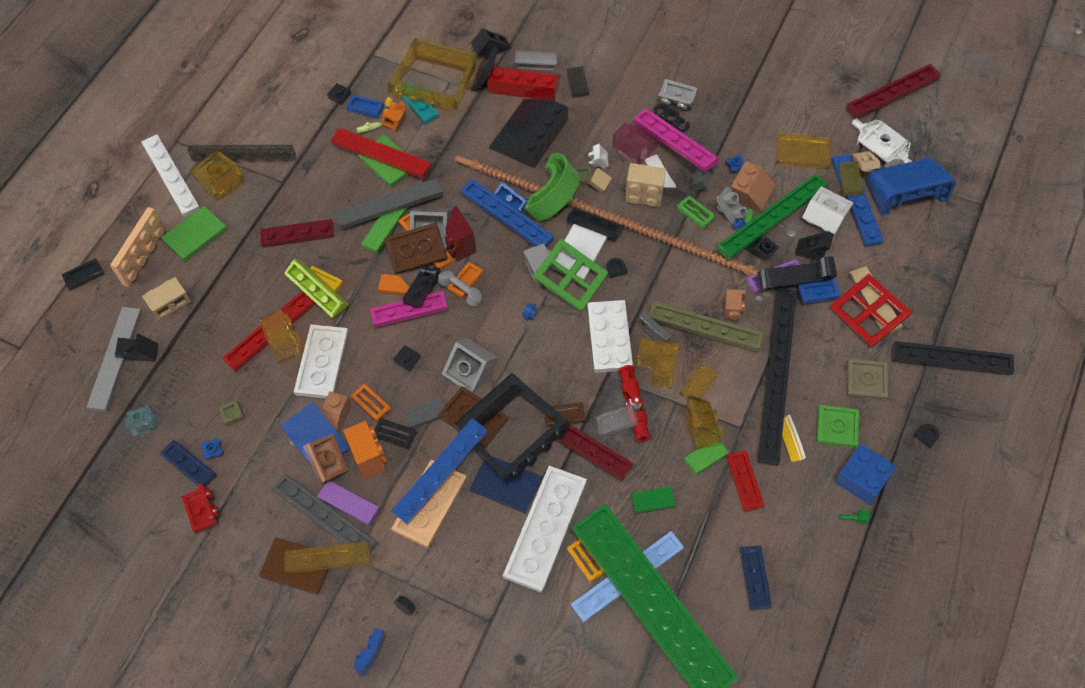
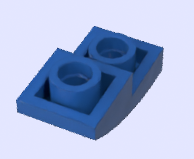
(368, 657)

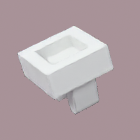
(599, 157)

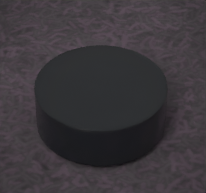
(405, 605)

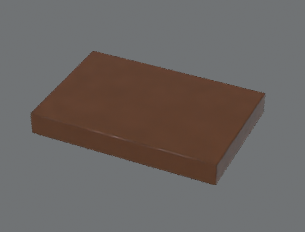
(415, 247)
(461, 404)
(274, 569)

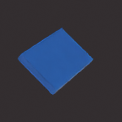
(310, 426)

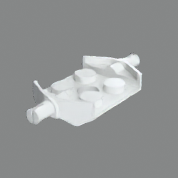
(892, 152)

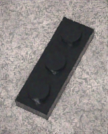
(595, 223)

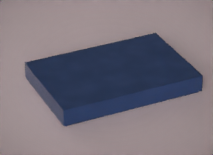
(516, 494)

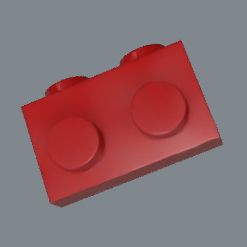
(200, 509)

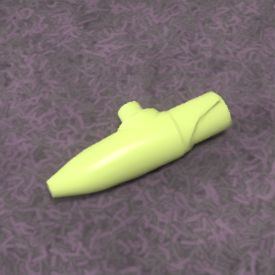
(368, 127)

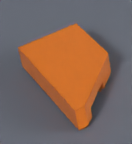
(392, 285)

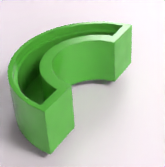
(557, 191)

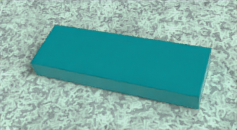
(423, 111)

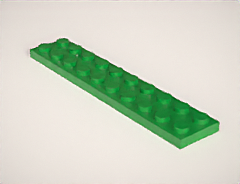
(653, 601)

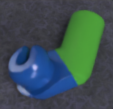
(741, 222)

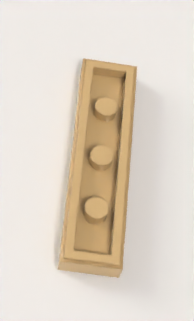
(870, 295)

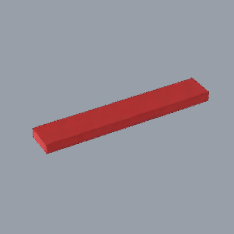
(381, 153)
(256, 340)

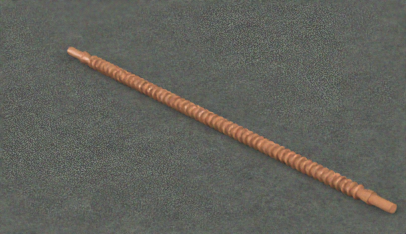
(748, 270)

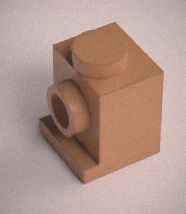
(734, 304)

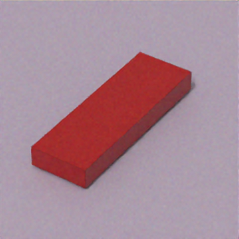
(745, 481)

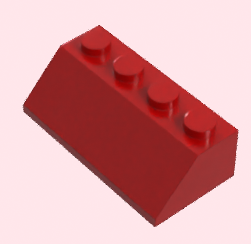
(523, 83)

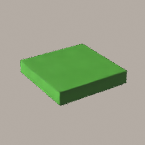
(838, 426)

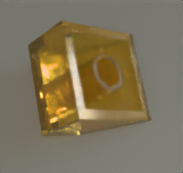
(217, 174)
(703, 423)

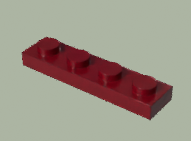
(297, 233)
(596, 453)

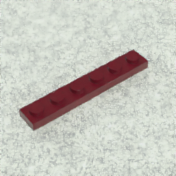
(893, 91)

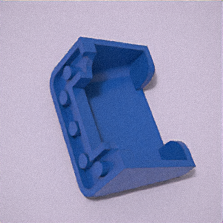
(909, 181)

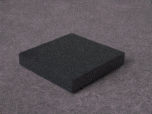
(484, 69)

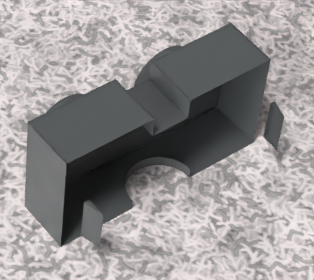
(701, 179)

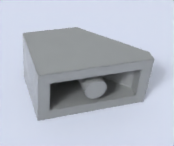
(534, 258)

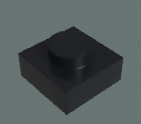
(339, 94)
(406, 358)

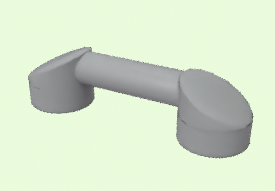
(474, 295)

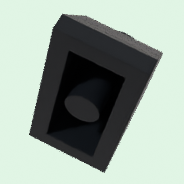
(487, 39)

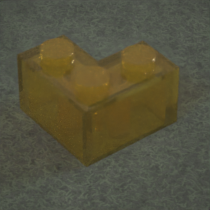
(661, 357)

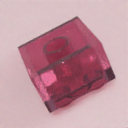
(634, 143)

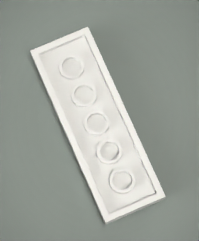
(545, 529)

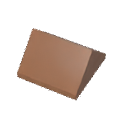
(326, 458)

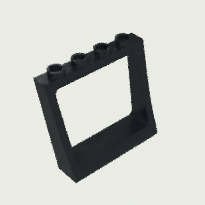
(494, 403)

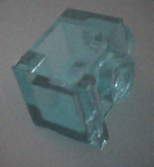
(141, 420)

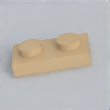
(866, 161)

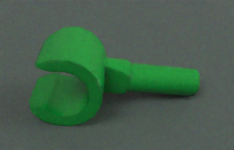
(862, 517)

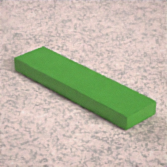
(382, 228)

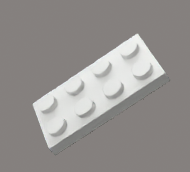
(609, 335)
(321, 361)

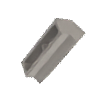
(536, 61)

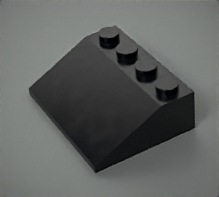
(531, 130)

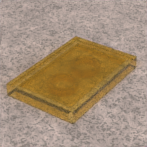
(803, 150)

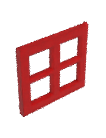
(870, 310)

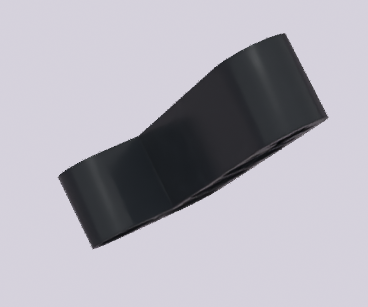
(793, 276)

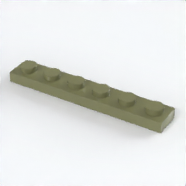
(706, 326)

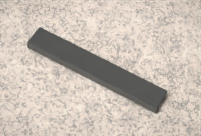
(389, 203)
(320, 512)

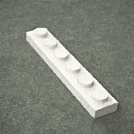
(170, 176)

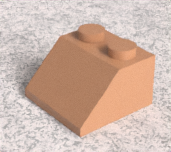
(753, 186)

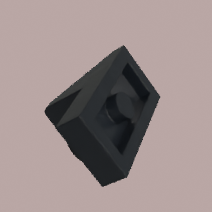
(814, 246)
(136, 349)

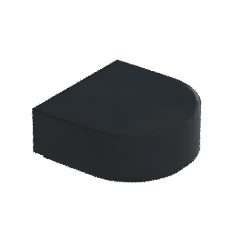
(616, 268)
(927, 434)

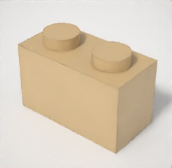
(166, 298)

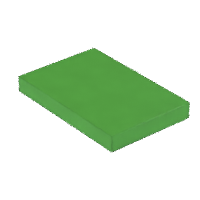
(386, 173)
(194, 233)

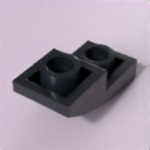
(763, 248)

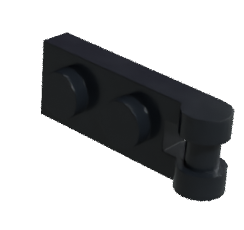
(421, 286)

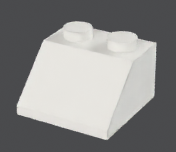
(827, 210)

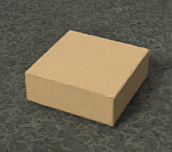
(599, 180)

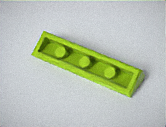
(316, 288)

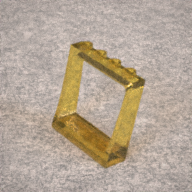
(439, 55)

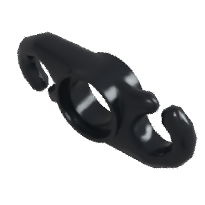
(669, 111)

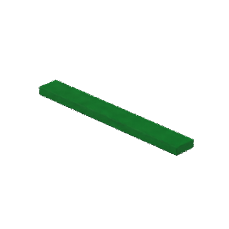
(771, 217)

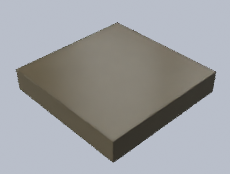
(867, 379)

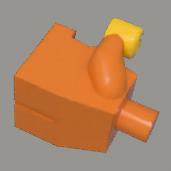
(393, 117)

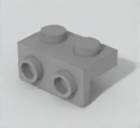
(677, 94)

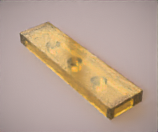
(327, 557)

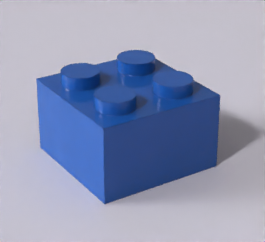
(865, 474)

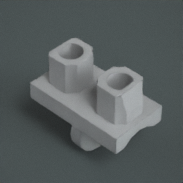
(730, 206)

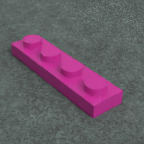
(401, 312)

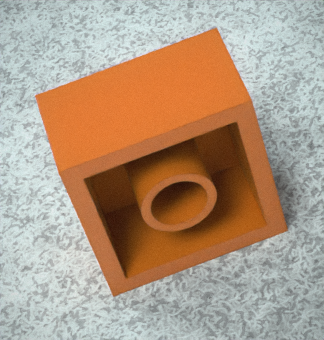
(365, 449)

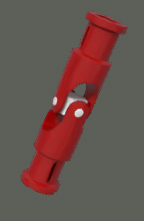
(631, 392)

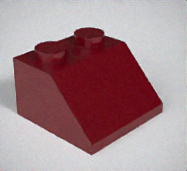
(459, 236)

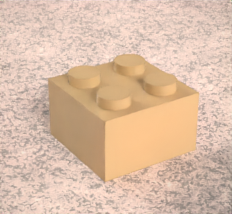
(645, 185)

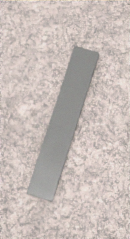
(111, 366)

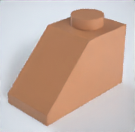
(336, 409)

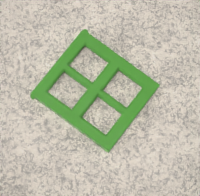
(570, 274)

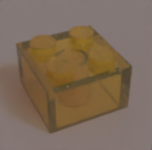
(279, 336)

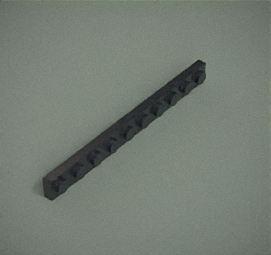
(777, 377)

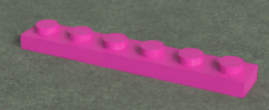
(676, 140)

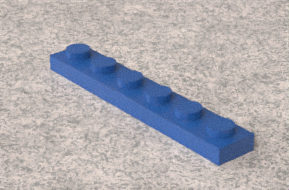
(860, 210)
(506, 214)
(439, 471)

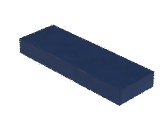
(187, 464)
(755, 578)

